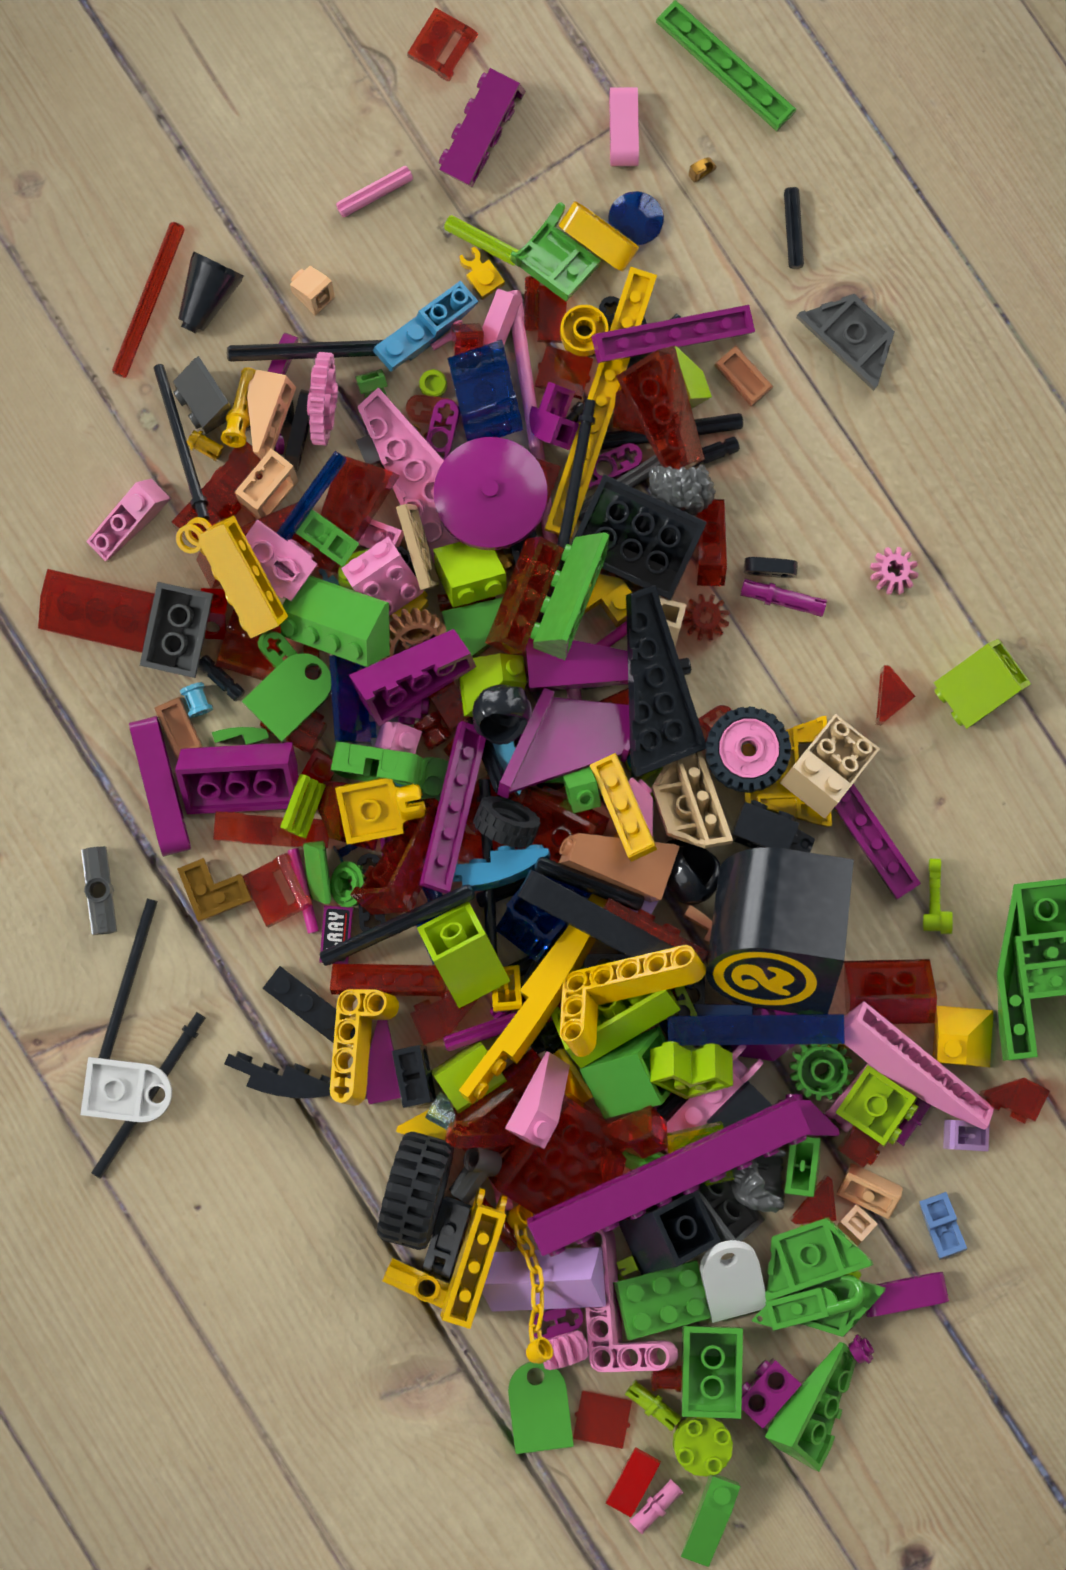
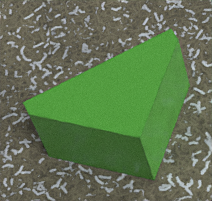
(803, 1167)

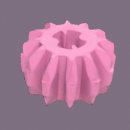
(899, 562)
(567, 1350)

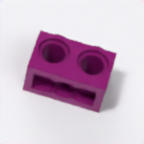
(773, 1397)

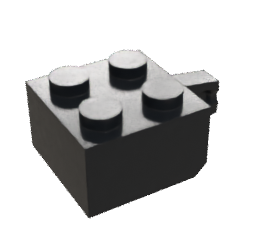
(761, 829)

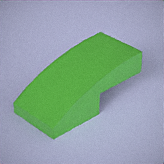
(327, 537)

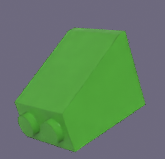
(622, 1076)

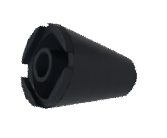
(205, 291)

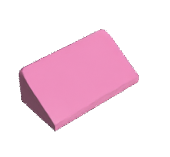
(500, 316)

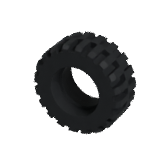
(415, 1190)

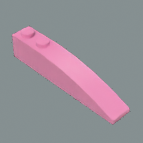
(911, 1066)

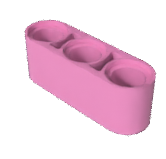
(624, 126)

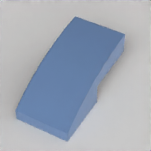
(942, 1225)

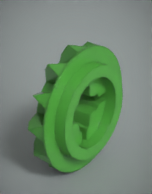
(340, 884)

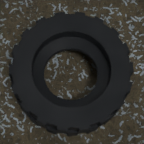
(506, 821)

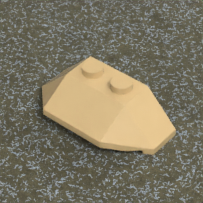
(691, 803)

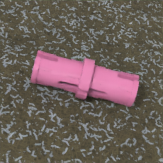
(656, 1506)

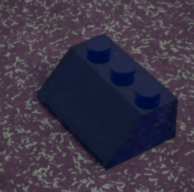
(350, 715)

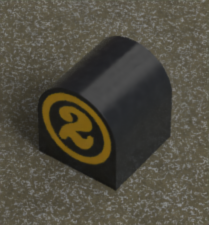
(780, 929)

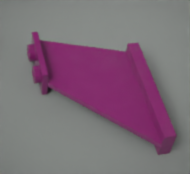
(564, 739)

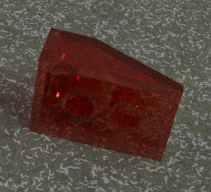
(559, 820)

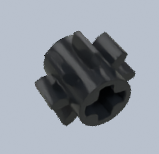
(547, 1039)

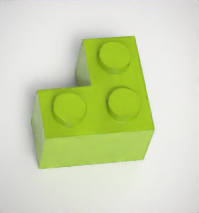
(691, 1072)

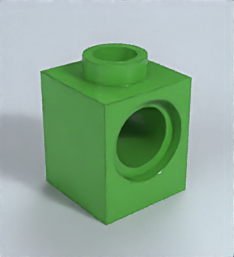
(582, 790)

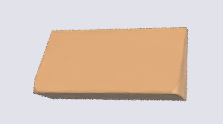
(870, 1191)

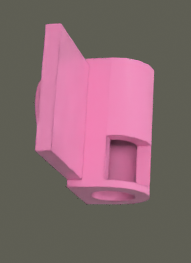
(283, 561)

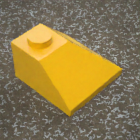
(963, 1036)

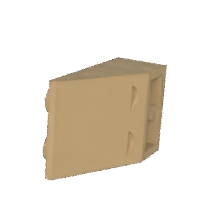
(830, 766)

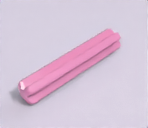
(374, 191)

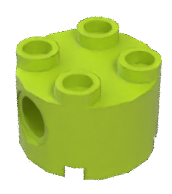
(702, 1445)

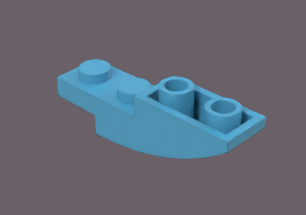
(426, 327)
(505, 867)

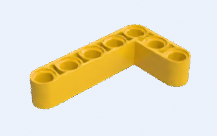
(619, 981)

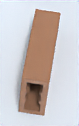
(608, 861)

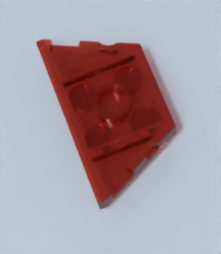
(645, 921)

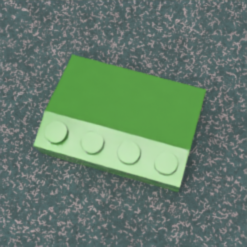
(571, 594)

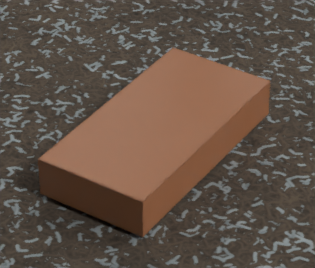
(743, 376)
(177, 726)

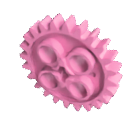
(322, 398)

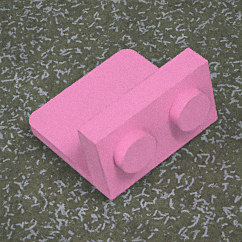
(383, 575)

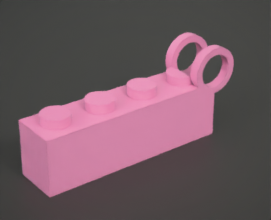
(700, 1108)

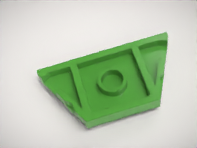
(811, 1257)
(843, 1322)

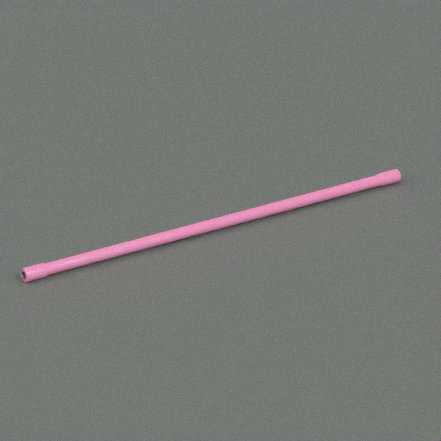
(529, 399)

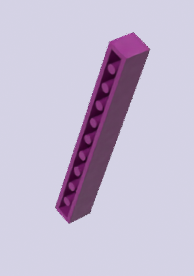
(668, 1176)

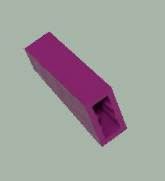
(584, 667)

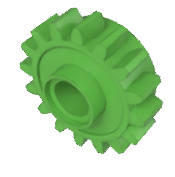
(825, 1083)

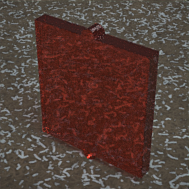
(564, 370)
(602, 1419)

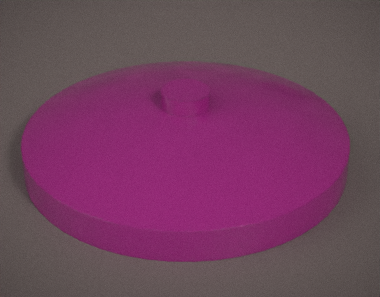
(490, 493)

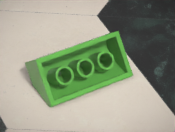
(338, 621)

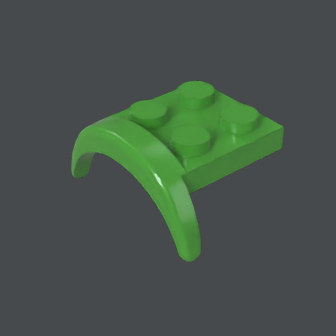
(556, 258)

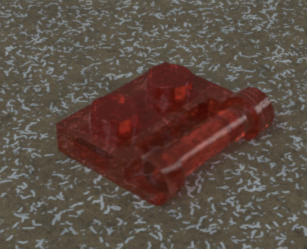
(434, 39)
(268, 893)

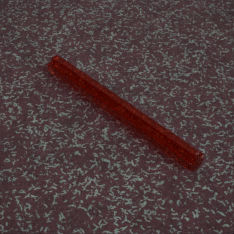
(148, 299)

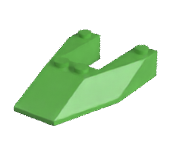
(1030, 961)

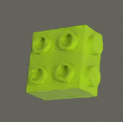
(469, 573)

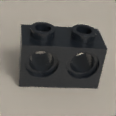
(414, 1076)

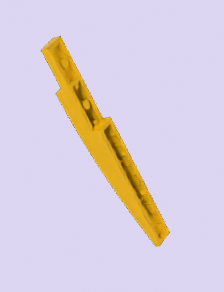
(542, 997)

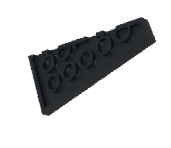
(660, 704)

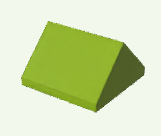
(457, 1069)

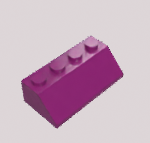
(237, 777)

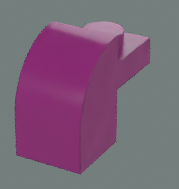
(550, 420)

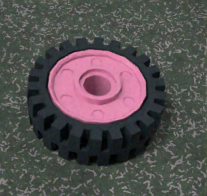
(752, 727)

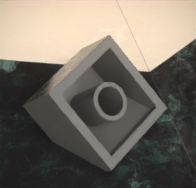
(202, 396)

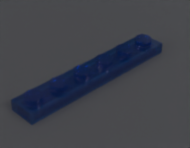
(757, 1029)

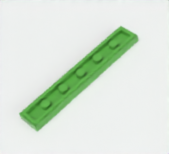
(726, 65)

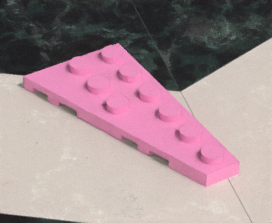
(411, 457)

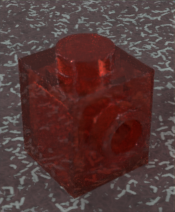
(859, 1147)

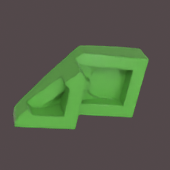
(249, 734)

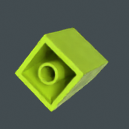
(981, 684)
(463, 954)

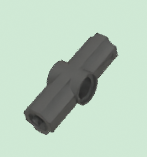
(95, 872)

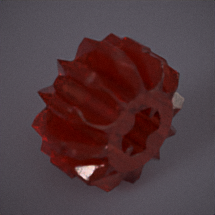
(707, 607)

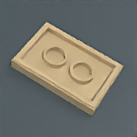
(418, 546)

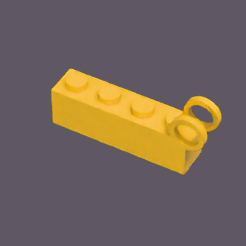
(237, 571)
(474, 1261)

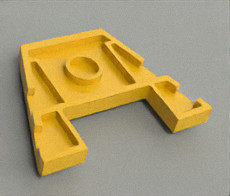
(777, 796)

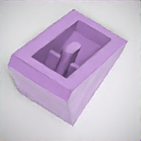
(965, 1136)

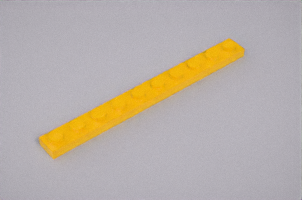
(603, 391)

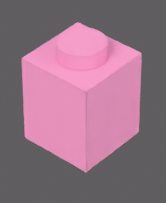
(398, 737)

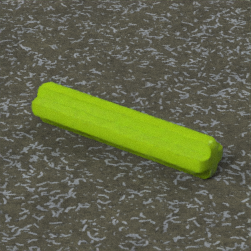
(479, 238)

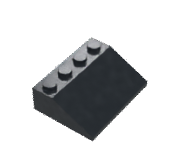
(647, 537)

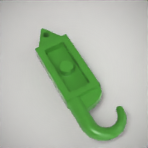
(808, 1306)

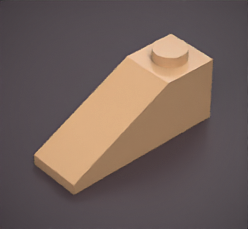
(268, 405)

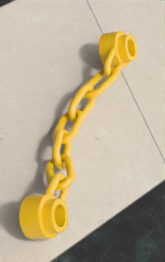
(539, 1349)

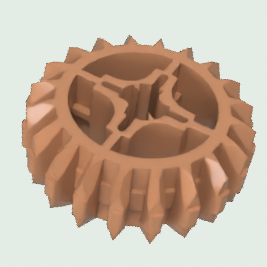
(413, 628)

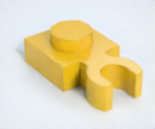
(484, 276)

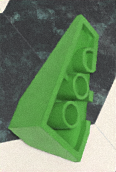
(807, 1418)

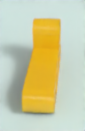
(359, 1045)

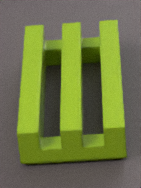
(306, 808)

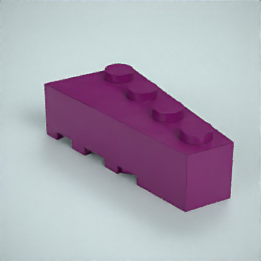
(480, 127)
(412, 675)

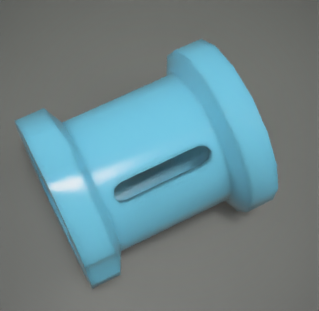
(196, 699)

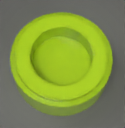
(433, 383)

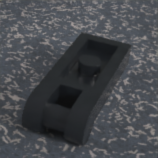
(447, 1237)

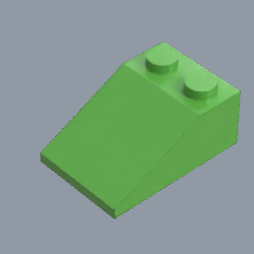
(712, 1371)

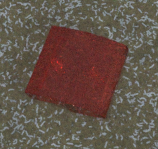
(242, 653)

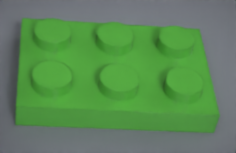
(662, 1300)

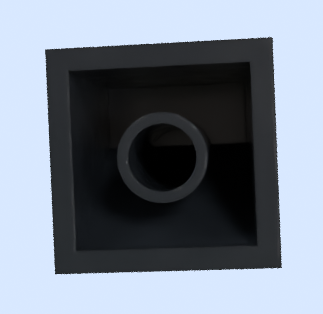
(670, 1233)

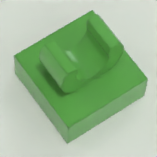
(371, 381)

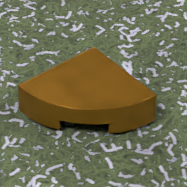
(701, 169)

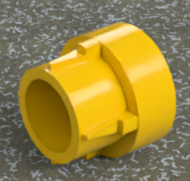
(581, 316)

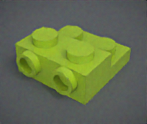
(877, 1106)

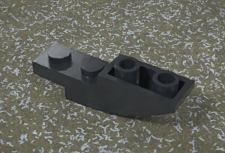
(292, 1084)

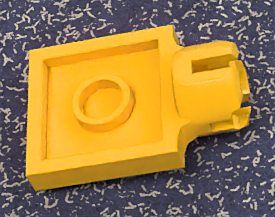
(377, 808)

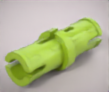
(653, 1405)

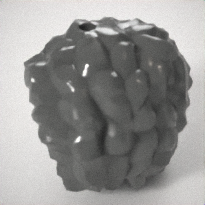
(682, 488)
(760, 1184)

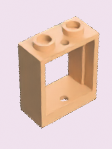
(265, 495)

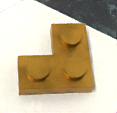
(211, 898)

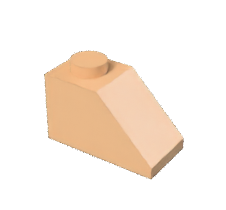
(312, 289)

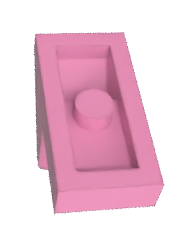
(379, 531)

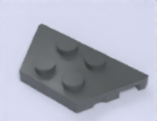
(852, 335)

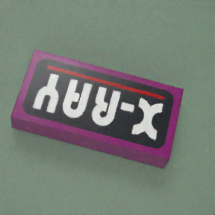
(336, 928)

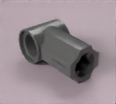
(478, 1165)

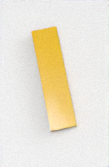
(623, 807)

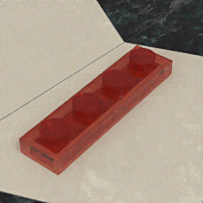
(391, 979)

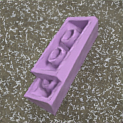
(570, 1280)

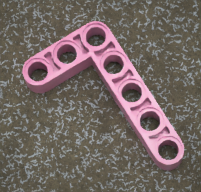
(612, 1342)

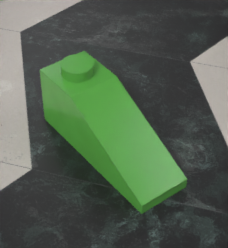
(710, 1519)

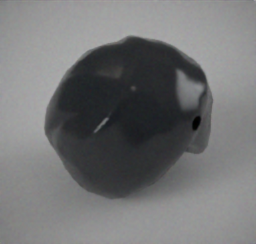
(501, 713)
(693, 875)

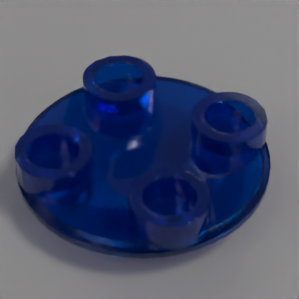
(637, 217)

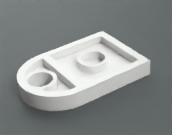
(122, 1090)
(733, 1284)

